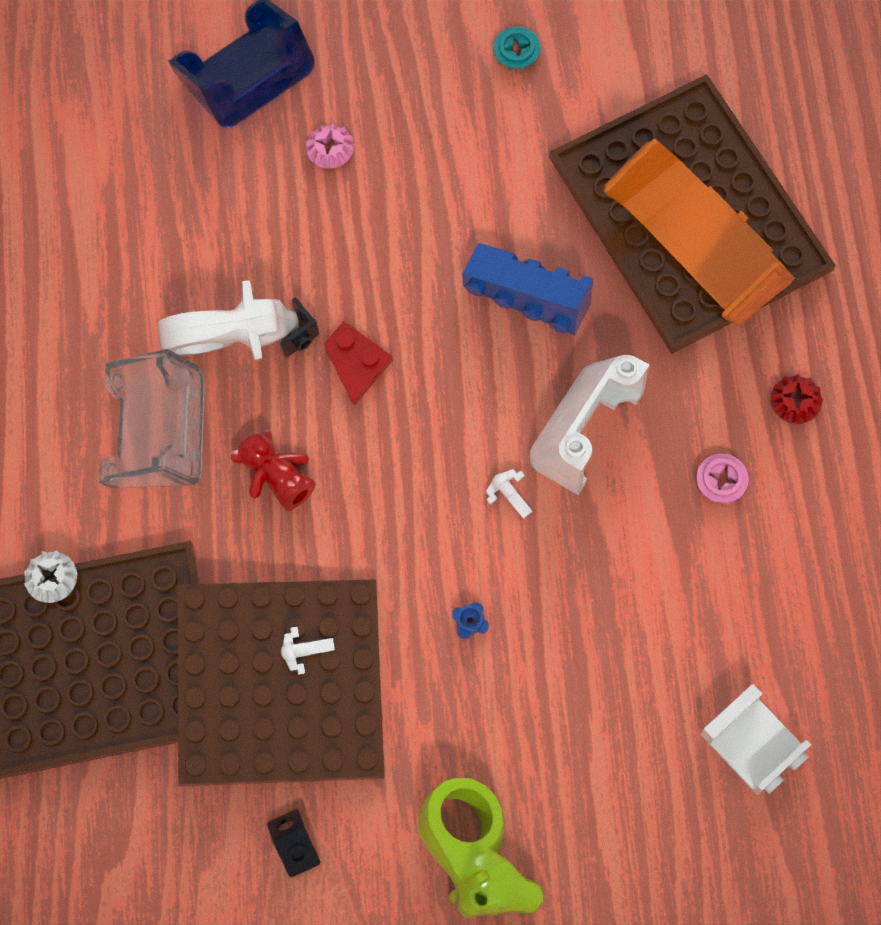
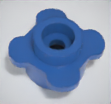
(473, 611)

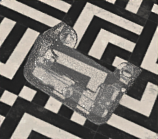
(157, 421)

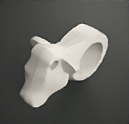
(250, 323)

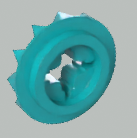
(526, 41)

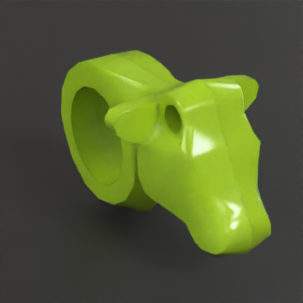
(482, 877)

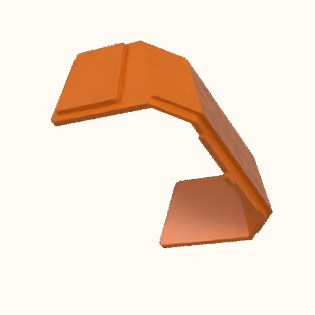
(700, 231)

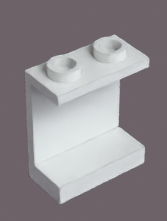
(754, 742)

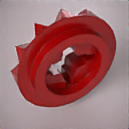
(786, 407)

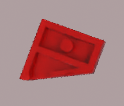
(356, 360)

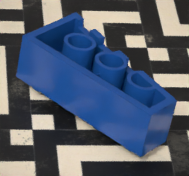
(529, 288)

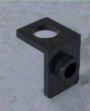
(302, 337)
(293, 844)

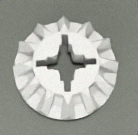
(48, 591)

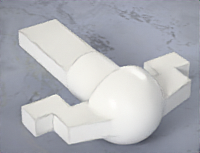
(502, 483)
(291, 651)

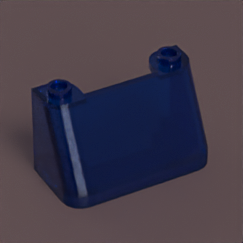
(250, 68)

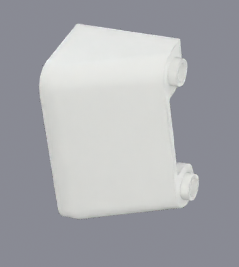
(561, 448)

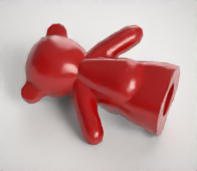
(276, 469)

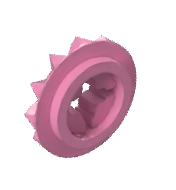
(339, 153)
(735, 473)

